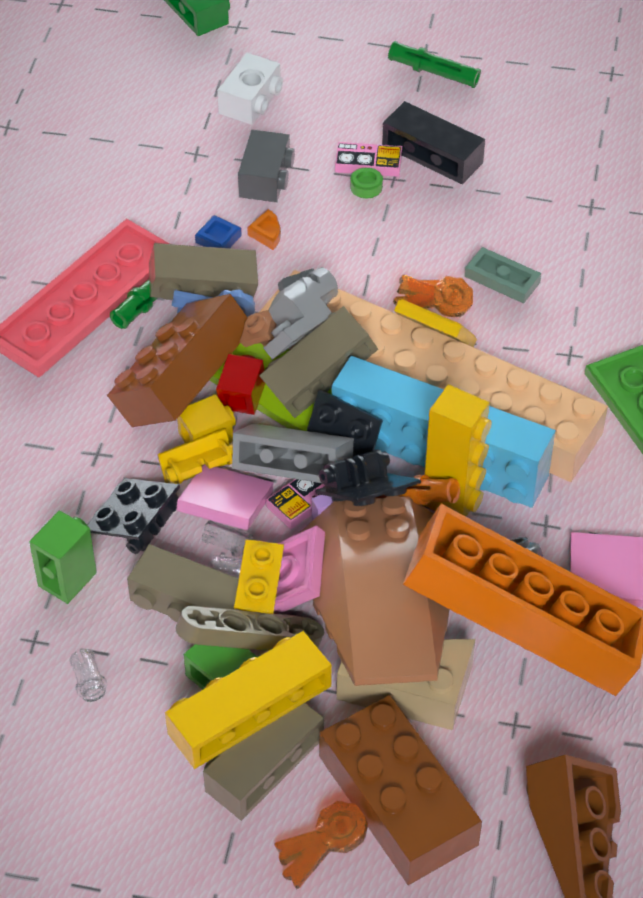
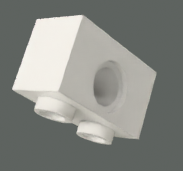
(249, 88)

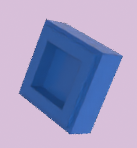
(218, 233)

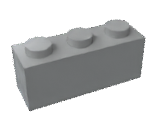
(287, 451)

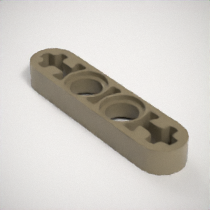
(251, 631)

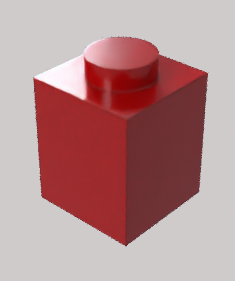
(240, 383)

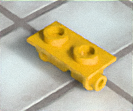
(187, 459)
(259, 576)

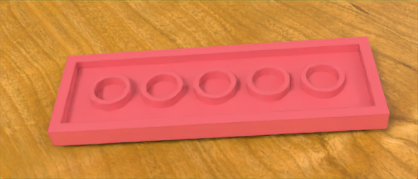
(78, 299)

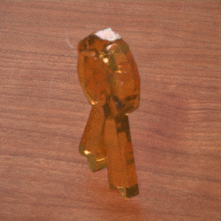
(449, 296)
(338, 829)

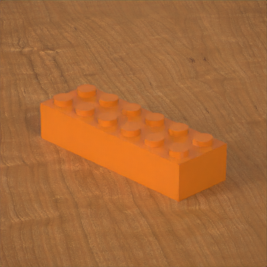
(527, 600)

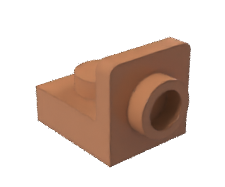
(258, 329)

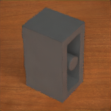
(265, 166)

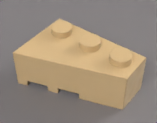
(424, 701)

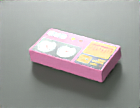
(357, 155)
(293, 502)

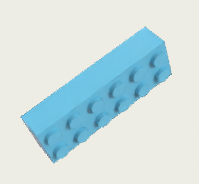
(517, 451)

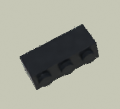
(434, 142)

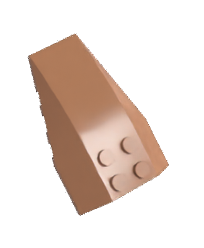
(376, 621)

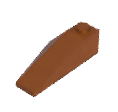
(575, 816)

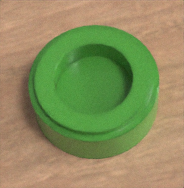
(366, 183)

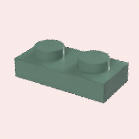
(503, 275)

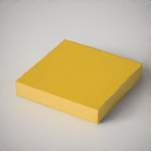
(435, 322)

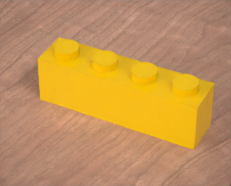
(458, 445)
(248, 699)

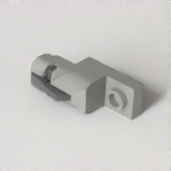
(300, 307)

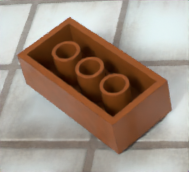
(179, 361)
(400, 789)

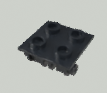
(342, 419)
(362, 479)
(136, 512)

